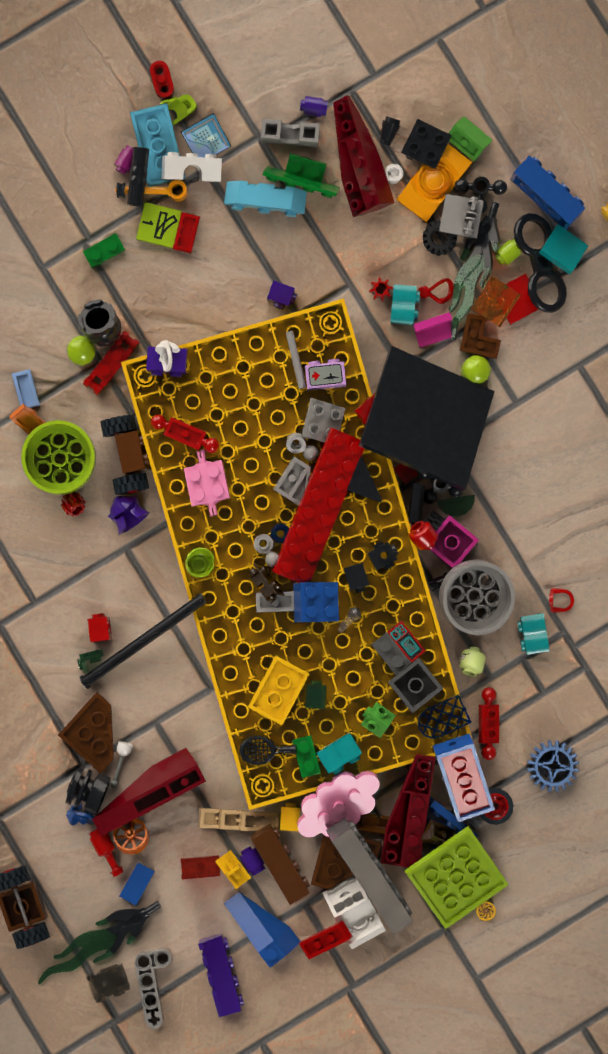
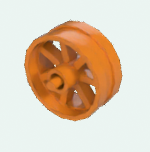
(131, 837)

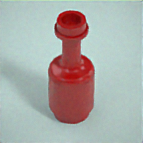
(104, 846)

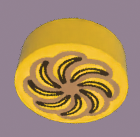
(486, 911)

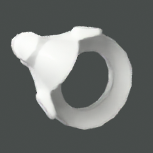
(165, 352)

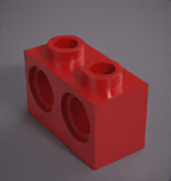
(99, 628)

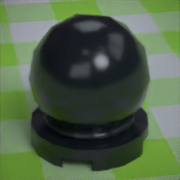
(100, 323)

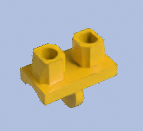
(233, 869)

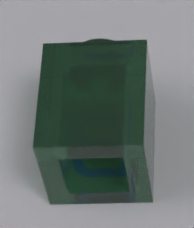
(315, 695)

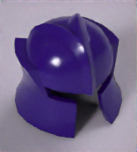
(126, 513)

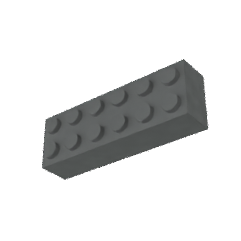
(370, 876)

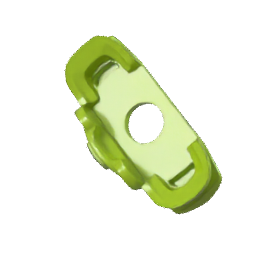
(182, 106)

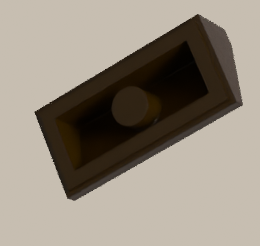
(436, 833)

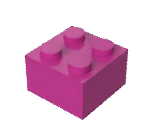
(453, 542)

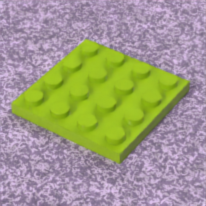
(456, 877)

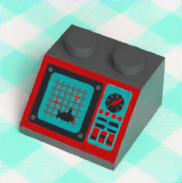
(398, 647)

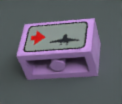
(325, 375)

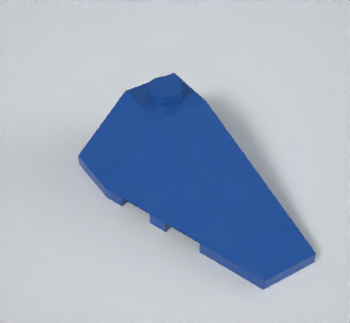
(265, 931)

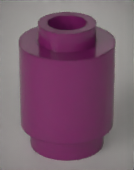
(124, 160)

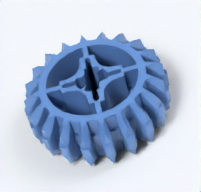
(554, 757)

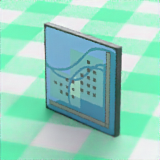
(206, 137)

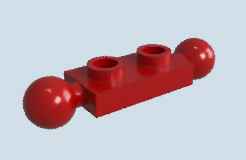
(184, 433)
(488, 723)

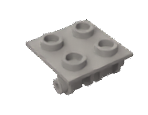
(461, 215)
(320, 418)

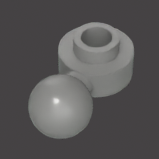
(309, 452)
(271, 557)

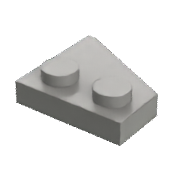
(293, 481)

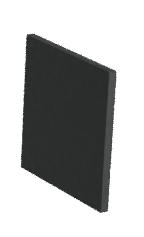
(427, 418)

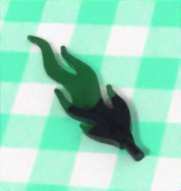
(479, 261)
(109, 938)

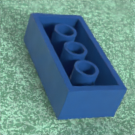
(547, 192)

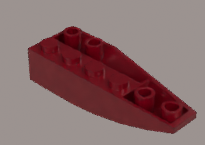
(359, 162)
(152, 789)
(408, 818)

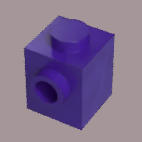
(281, 295)

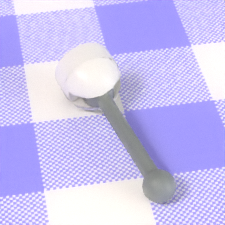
(123, 749)

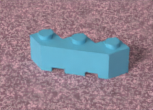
(265, 198)

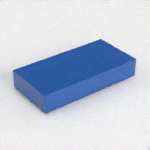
(137, 883)

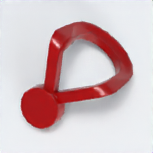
(425, 292)
(556, 609)

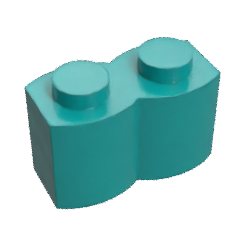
(403, 304)
(534, 634)
(339, 753)

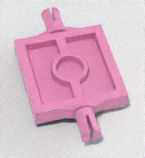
(207, 483)

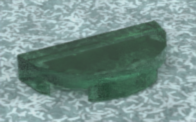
(457, 506)

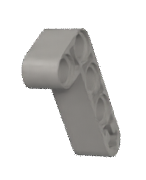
(152, 989)

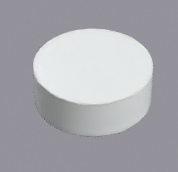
(394, 173)

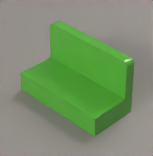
(469, 138)

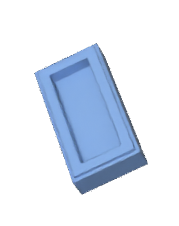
(26, 389)

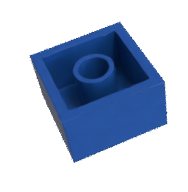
(316, 602)

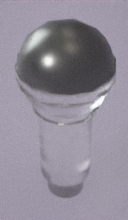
(353, 614)

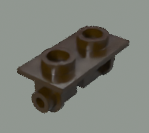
(271, 587)

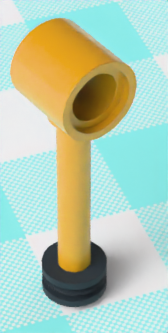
(121, 190)

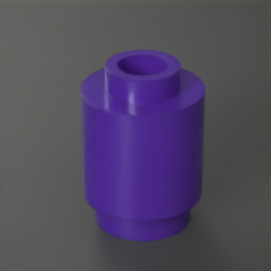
(313, 106)
(252, 860)

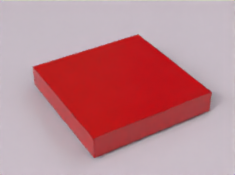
(523, 306)

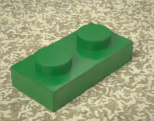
(104, 251)
(306, 756)

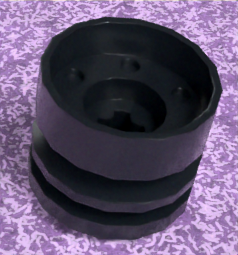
(87, 790)

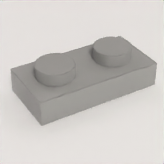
(281, 604)

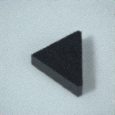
(362, 483)

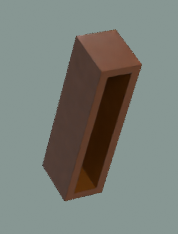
(280, 864)

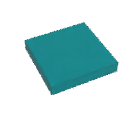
(563, 249)

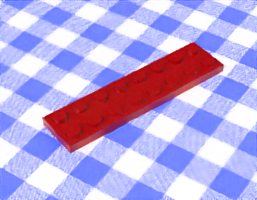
(319, 507)

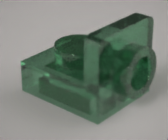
(93, 656)

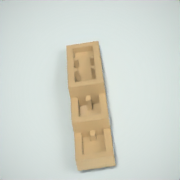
(236, 819)

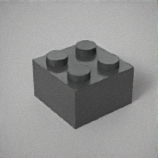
(415, 685)

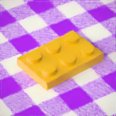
(278, 690)

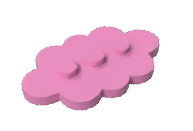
(342, 798)

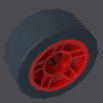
(504, 810)

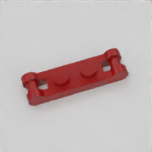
(111, 363)

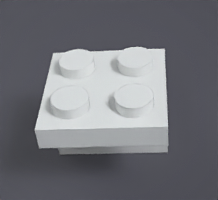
(352, 905)

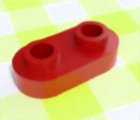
(161, 80)

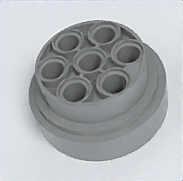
(494, 612)

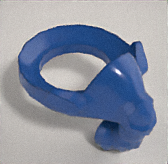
(78, 816)

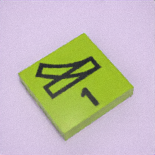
(158, 225)

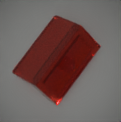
(200, 867)

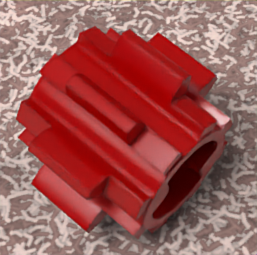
(380, 283)
(73, 504)

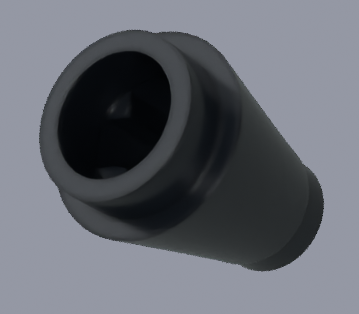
(389, 130)

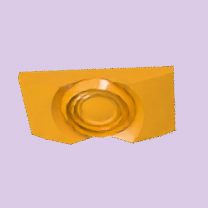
(429, 185)

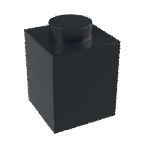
(356, 578)

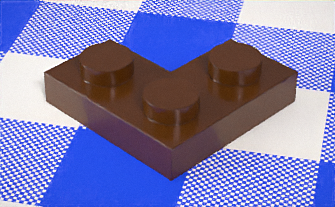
(474, 341)

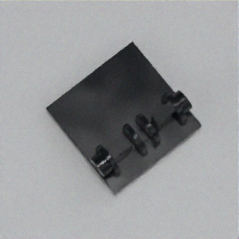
(426, 144)

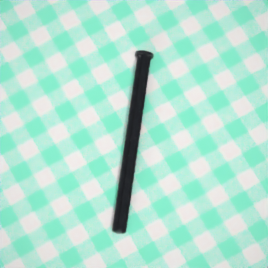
(143, 640)

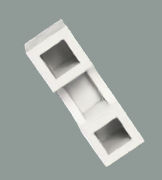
(208, 167)

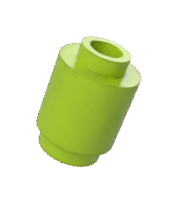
(508, 253)

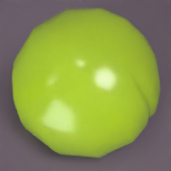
(81, 350)
(476, 369)
(199, 562)

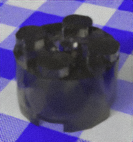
(108, 982)

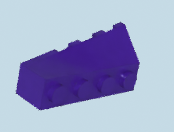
(220, 975)

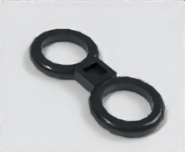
(541, 266)

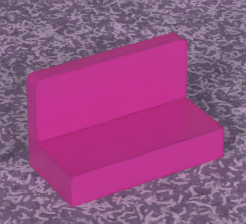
(433, 330)

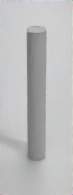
(295, 359)

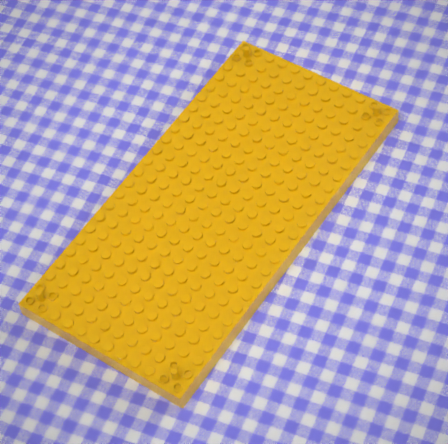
(249, 399)

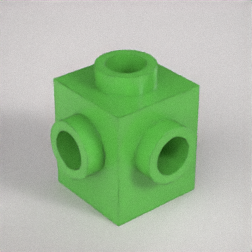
(377, 719)

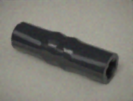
(138, 176)

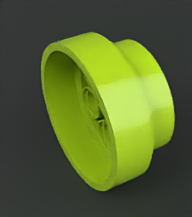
(45, 435)

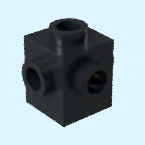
(375, 555)

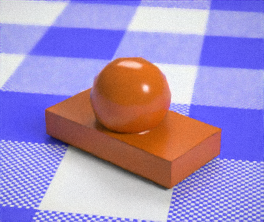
(26, 418)

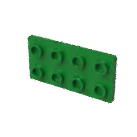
(303, 173)

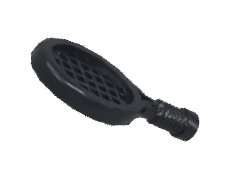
(284, 749)

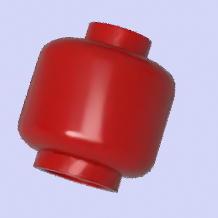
(423, 535)

